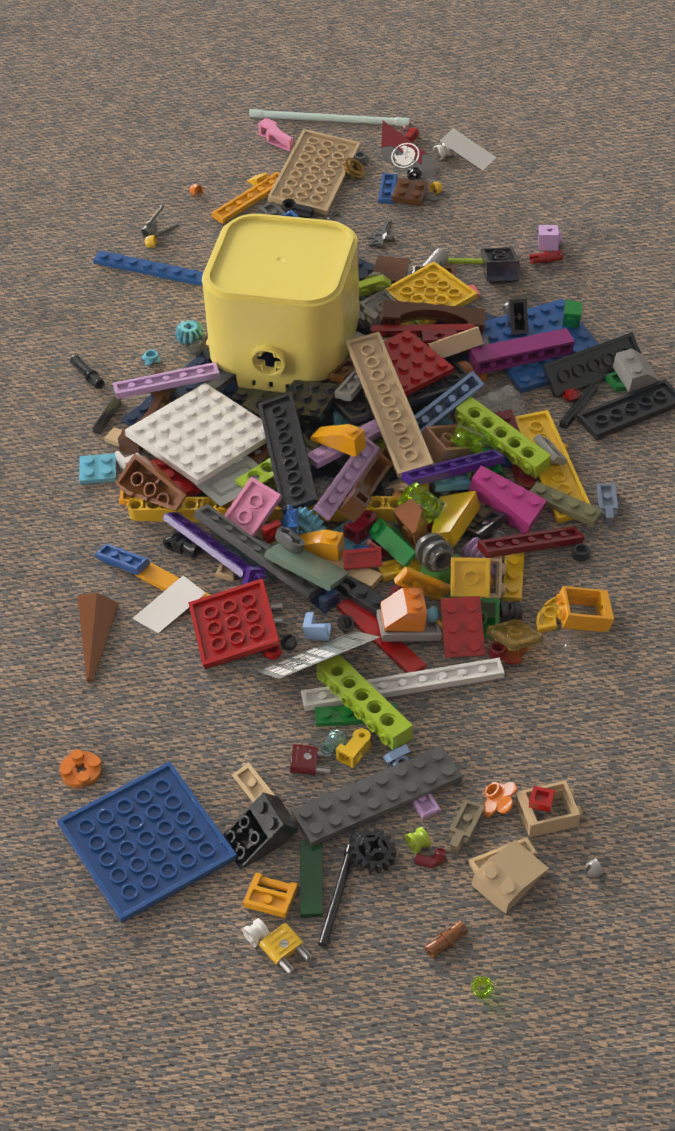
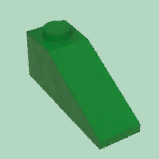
(393, 542)

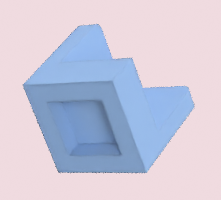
(315, 630)

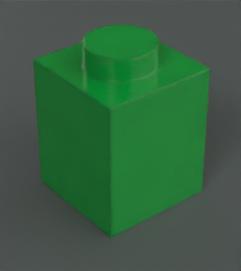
(572, 314)

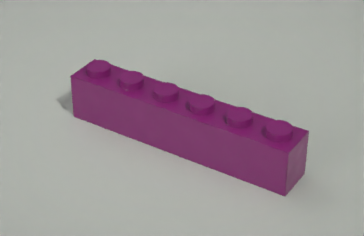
(521, 351)

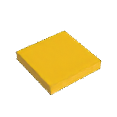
(470, 577)

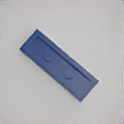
(387, 187)
(122, 559)

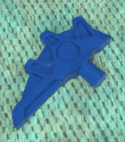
(291, 518)

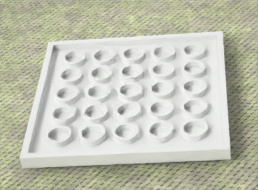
(199, 433)

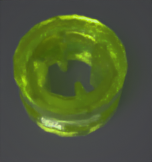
(480, 980)

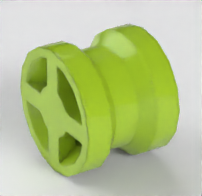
(418, 840)

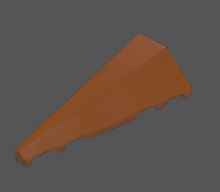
(95, 620)

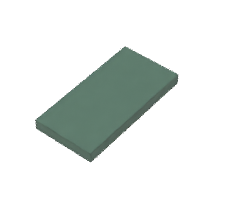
(308, 566)

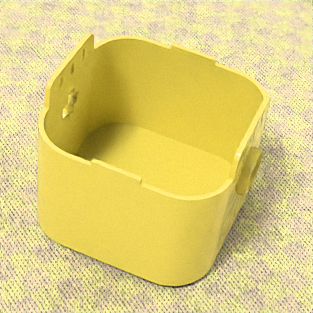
(281, 291)

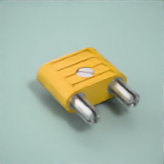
(282, 944)

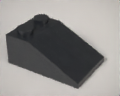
(500, 264)

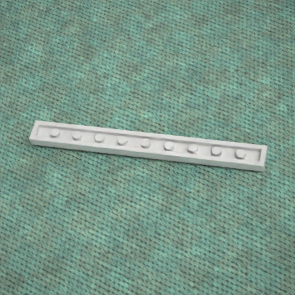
(414, 682)

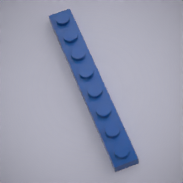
(149, 267)

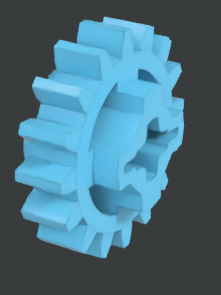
(308, 521)

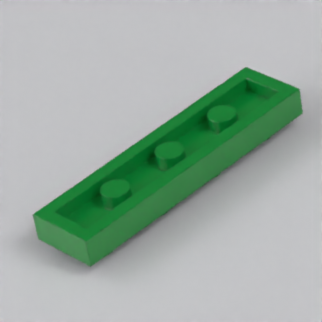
(337, 716)

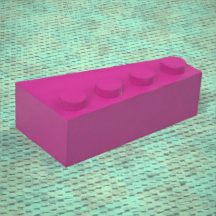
(517, 503)

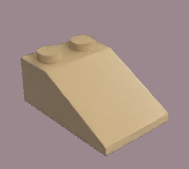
(508, 876)

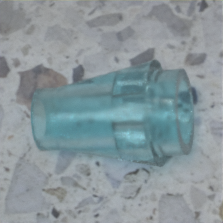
(332, 741)

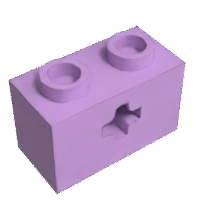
(549, 237)

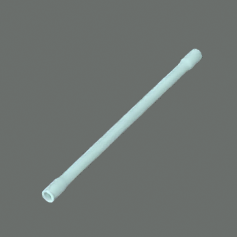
(398, 121)

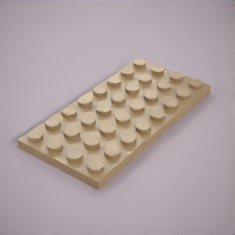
(314, 171)

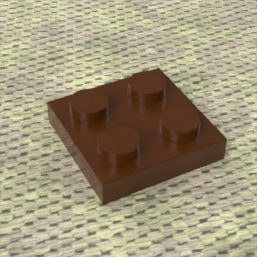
(409, 191)

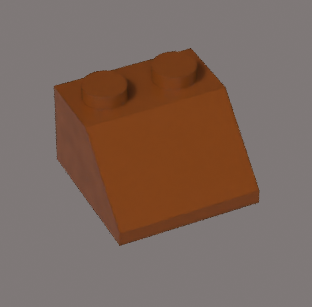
(411, 521)

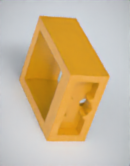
(586, 597)

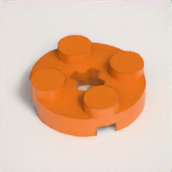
(77, 759)

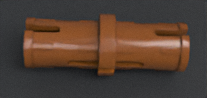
(446, 939)

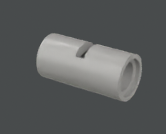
(439, 256)

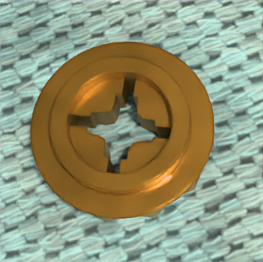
(354, 168)

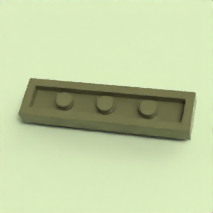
(567, 504)

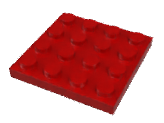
(415, 362)
(234, 623)

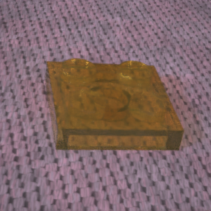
(514, 634)

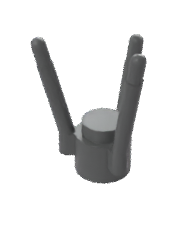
(151, 228)

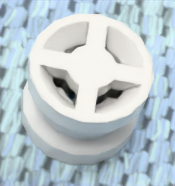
(255, 932)

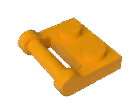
(269, 900)

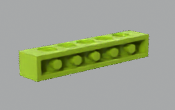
(503, 437)
(365, 701)

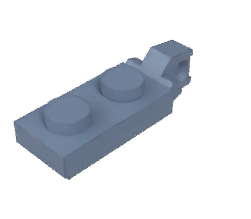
(607, 502)

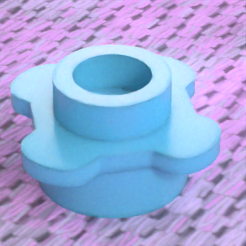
(151, 357)

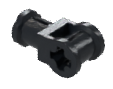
(180, 543)

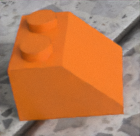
(404, 611)

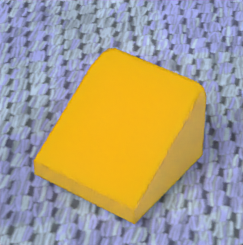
(258, 178)

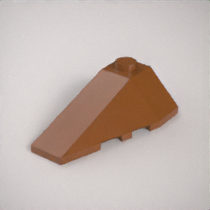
(148, 482)

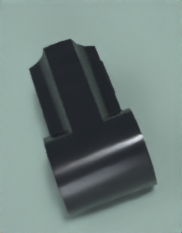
(301, 210)

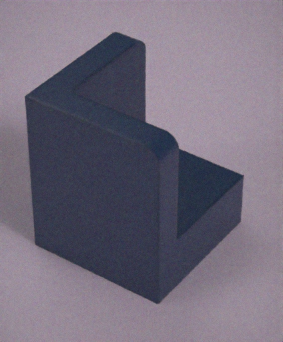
(326, 600)

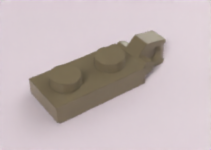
(465, 824)

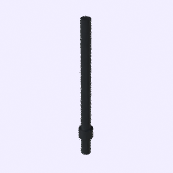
(337, 895)

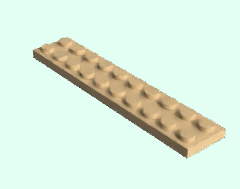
(388, 403)

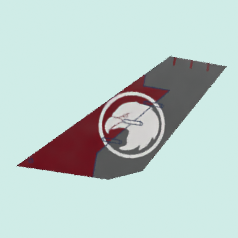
(405, 154)

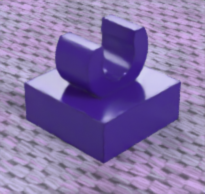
(254, 573)

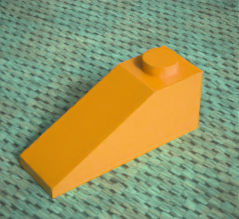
(343, 438)
(324, 544)

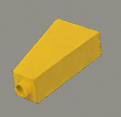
(456, 515)

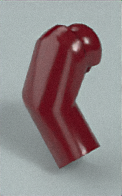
(432, 861)

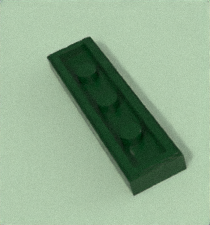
(311, 880)

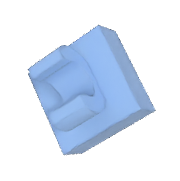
(397, 754)

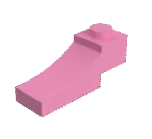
(274, 135)

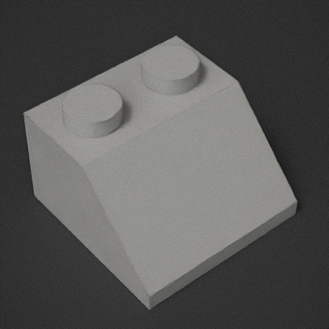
(634, 370)

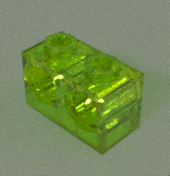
(430, 503)

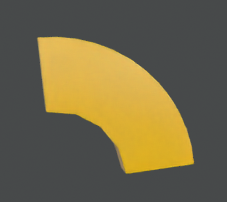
(548, 616)

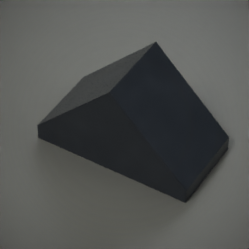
(518, 316)

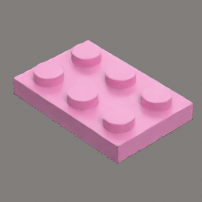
(253, 506)

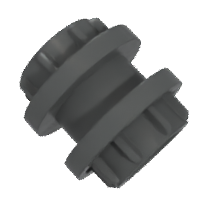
(434, 552)

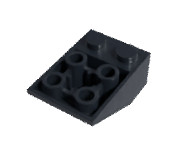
(260, 829)

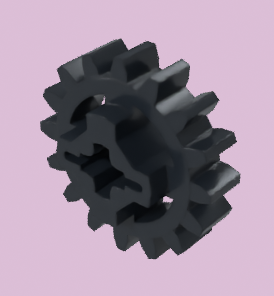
(380, 858)

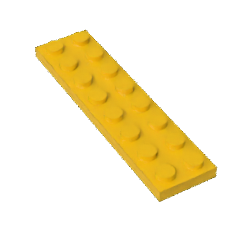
(556, 476)

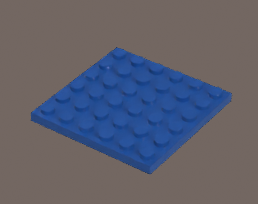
(540, 320)
(146, 841)

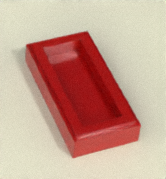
(362, 558)

